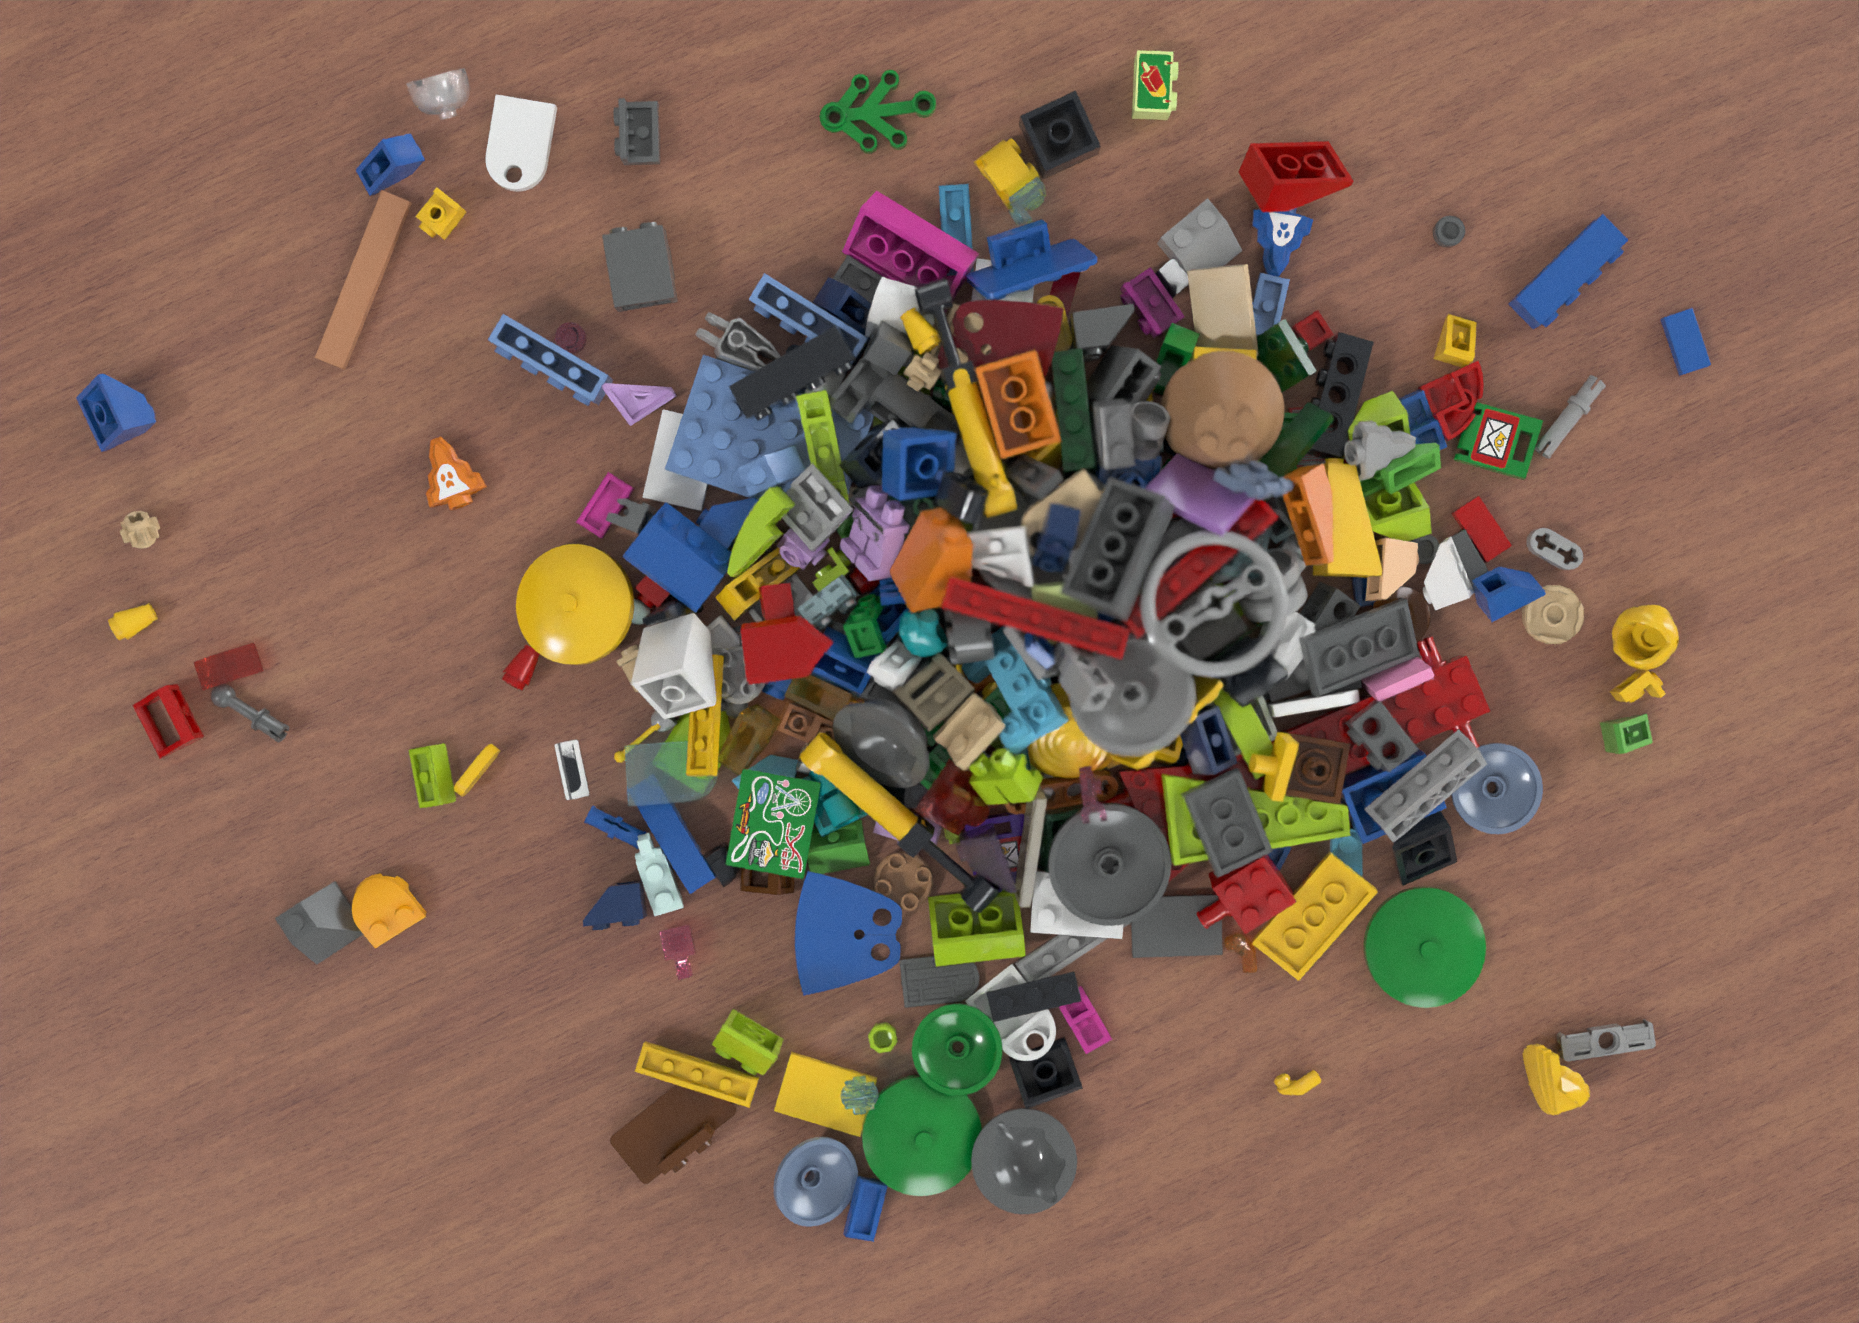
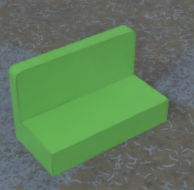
(838, 850)

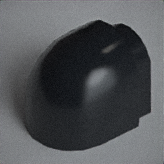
(717, 860)

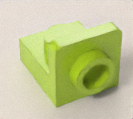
(829, 574)

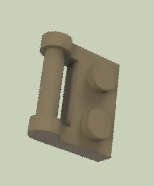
(940, 698)

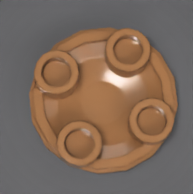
(904, 879)

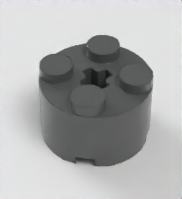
(968, 638)

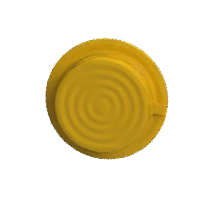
(1067, 748)

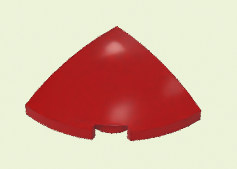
(1454, 398)

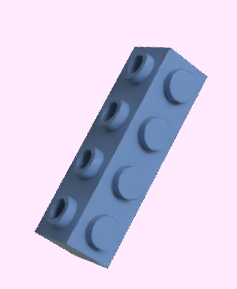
(801, 314)
(544, 356)

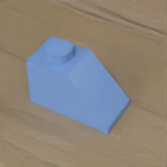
(771, 471)

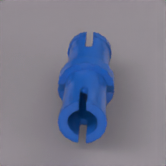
(613, 826)

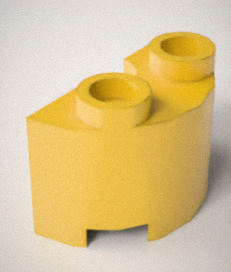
(1006, 169)

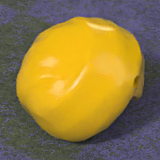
(1645, 636)

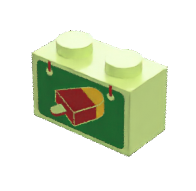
(1153, 85)

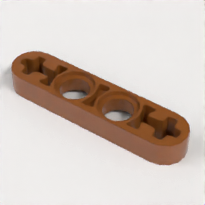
(1062, 799)

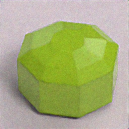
(882, 1037)

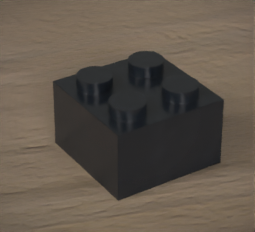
(1059, 134)

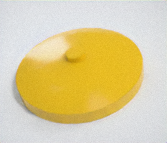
(575, 604)

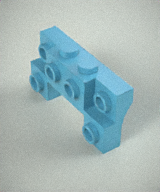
(1031, 700)

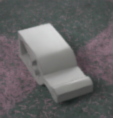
(1082, 678)

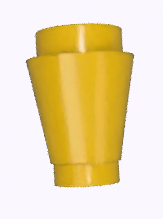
(920, 331)
(131, 621)

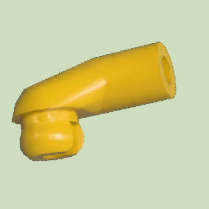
(1299, 1086)

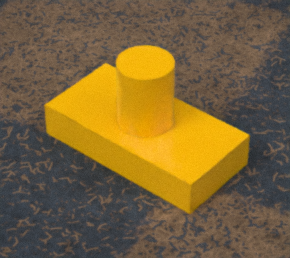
(1277, 766)

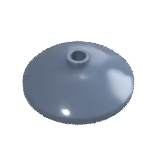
(1514, 798)
(825, 1190)

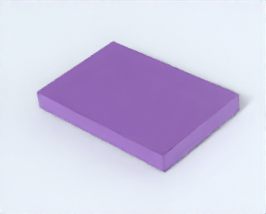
(1198, 496)

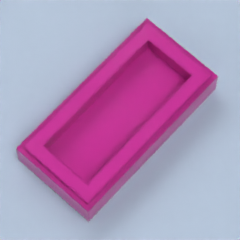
(604, 502)

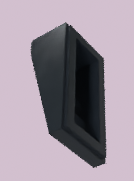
(667, 611)

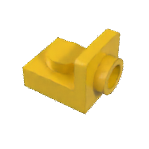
(1632, 687)

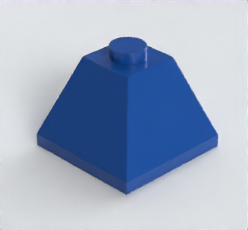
(114, 411)

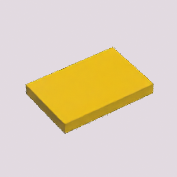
(813, 1094)

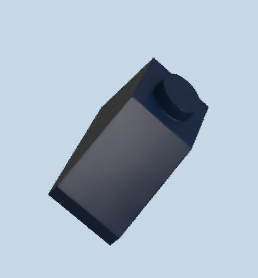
(844, 304)

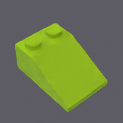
(747, 1043)

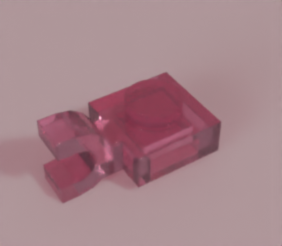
(1089, 789)
(678, 945)

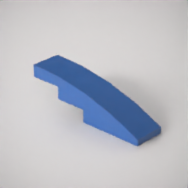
(678, 845)

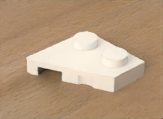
(1003, 553)

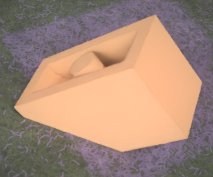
(1398, 565)

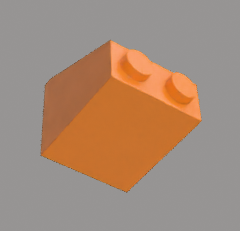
(932, 554)

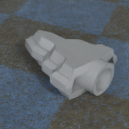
(1375, 447)

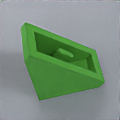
(1626, 734)

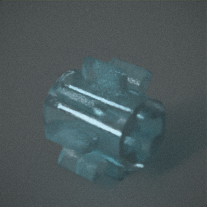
(859, 1095)

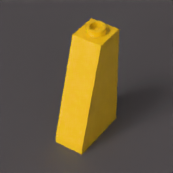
(1353, 537)

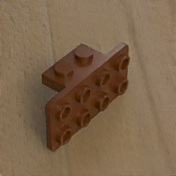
(670, 1131)

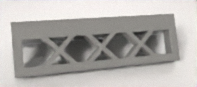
(1425, 784)

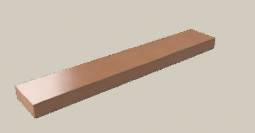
(363, 280)

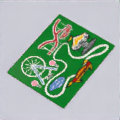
(773, 823)

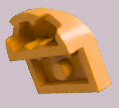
(384, 908)

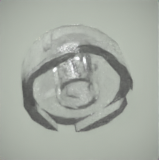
(441, 93)

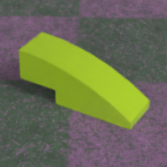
(759, 529)

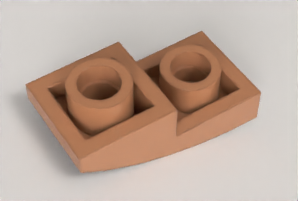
(803, 723)

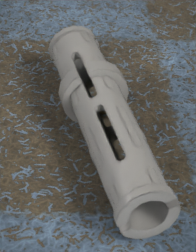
(1570, 416)

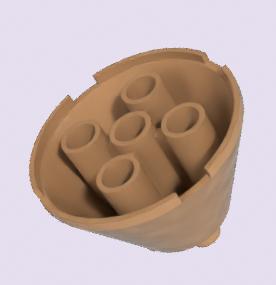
(1223, 410)

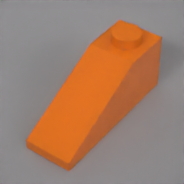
(1311, 513)

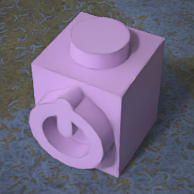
(797, 553)

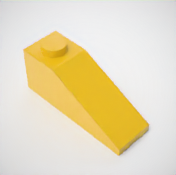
(744, 590)

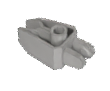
(738, 344)

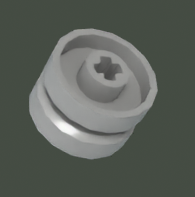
(1259, 604)

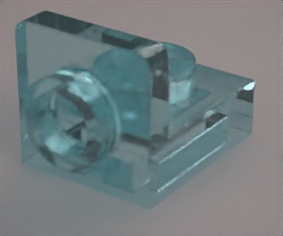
(1027, 198)

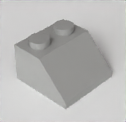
(1201, 239)

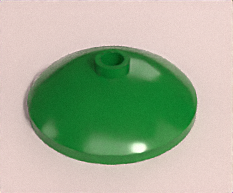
(953, 1070)

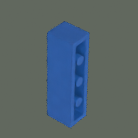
(1568, 272)

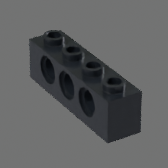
(1355, 354)

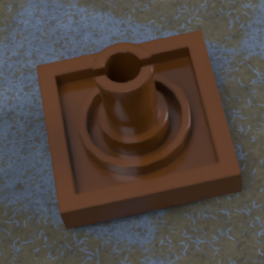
(1318, 769)

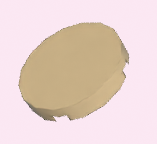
(1554, 616)

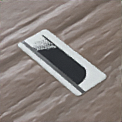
(571, 769)

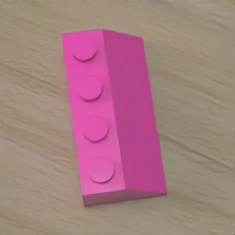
(906, 246)

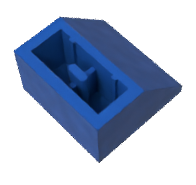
(840, 666)

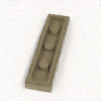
(1030, 849)

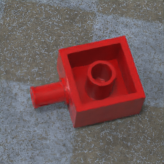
(1248, 895)

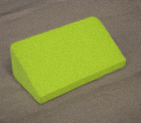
(432, 775)

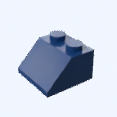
(916, 461)

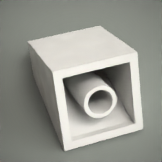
(676, 667)

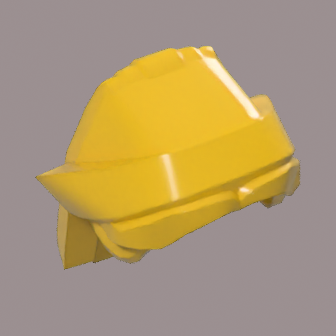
(1553, 1085)

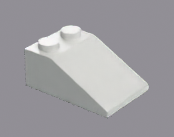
(1052, 917)

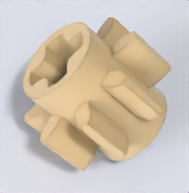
(922, 372)
(140, 529)

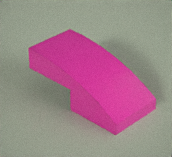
(1086, 1023)

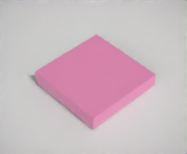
(1397, 679)

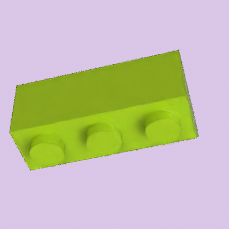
(970, 936)

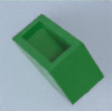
(1174, 353)

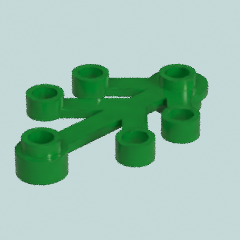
(872, 112)

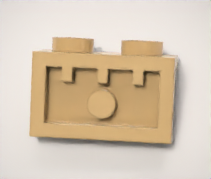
(970, 730)

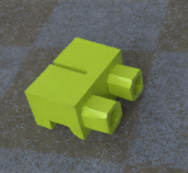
(1004, 778)

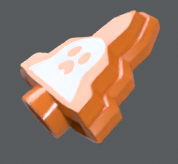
(450, 478)

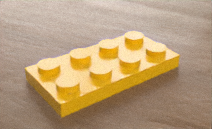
(1324, 908)

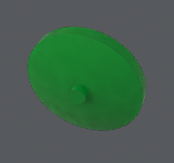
(1424, 947)
(920, 1137)

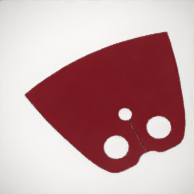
(1009, 329)

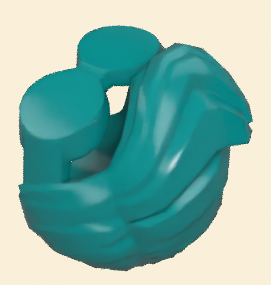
(922, 633)

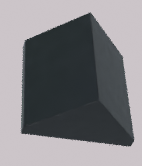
(1047, 1076)

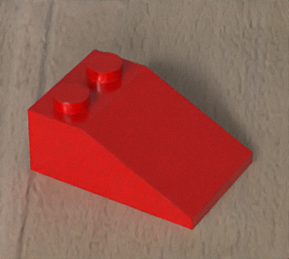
(1292, 174)

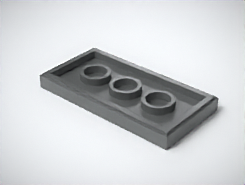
(1359, 647)

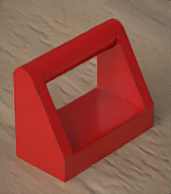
(179, 714)

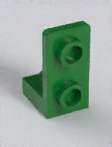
(863, 628)

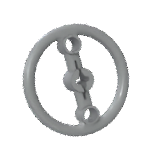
(1269, 576)

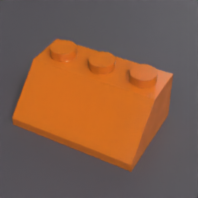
(1018, 404)

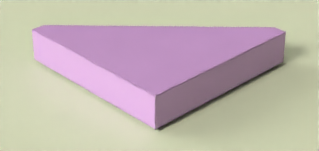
(637, 400)

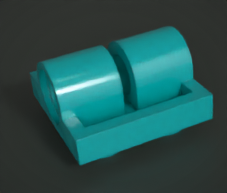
(833, 807)

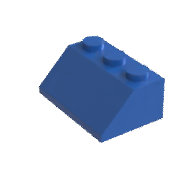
(679, 557)
(1366, 786)

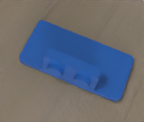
(1025, 259)

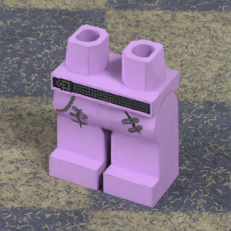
(875, 534)

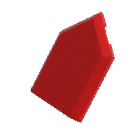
(781, 649)

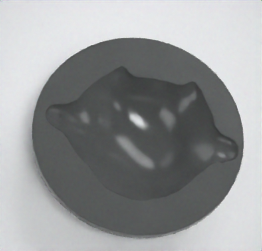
(883, 741)
(1024, 1161)

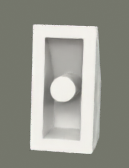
(1447, 578)

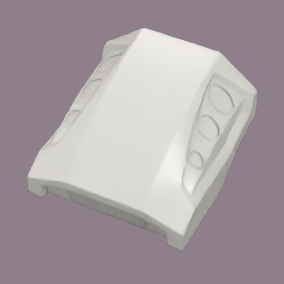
(889, 303)
(1288, 649)

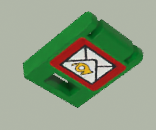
(1493, 440)

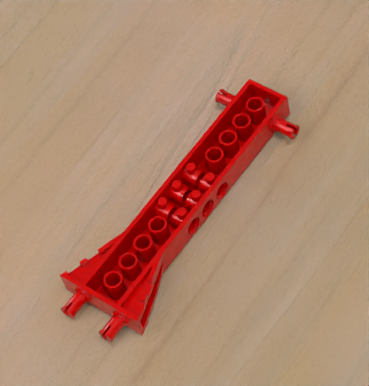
(1422, 712)

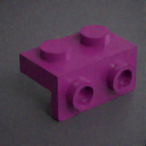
(1151, 303)

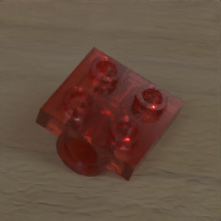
(953, 801)

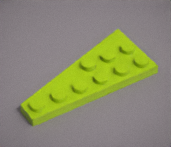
(1285, 822)

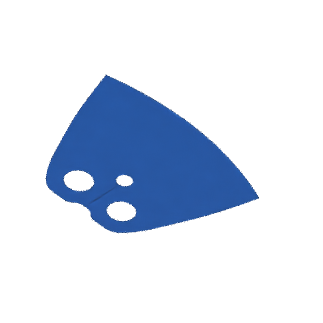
(825, 929)

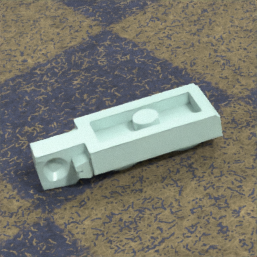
(657, 877)

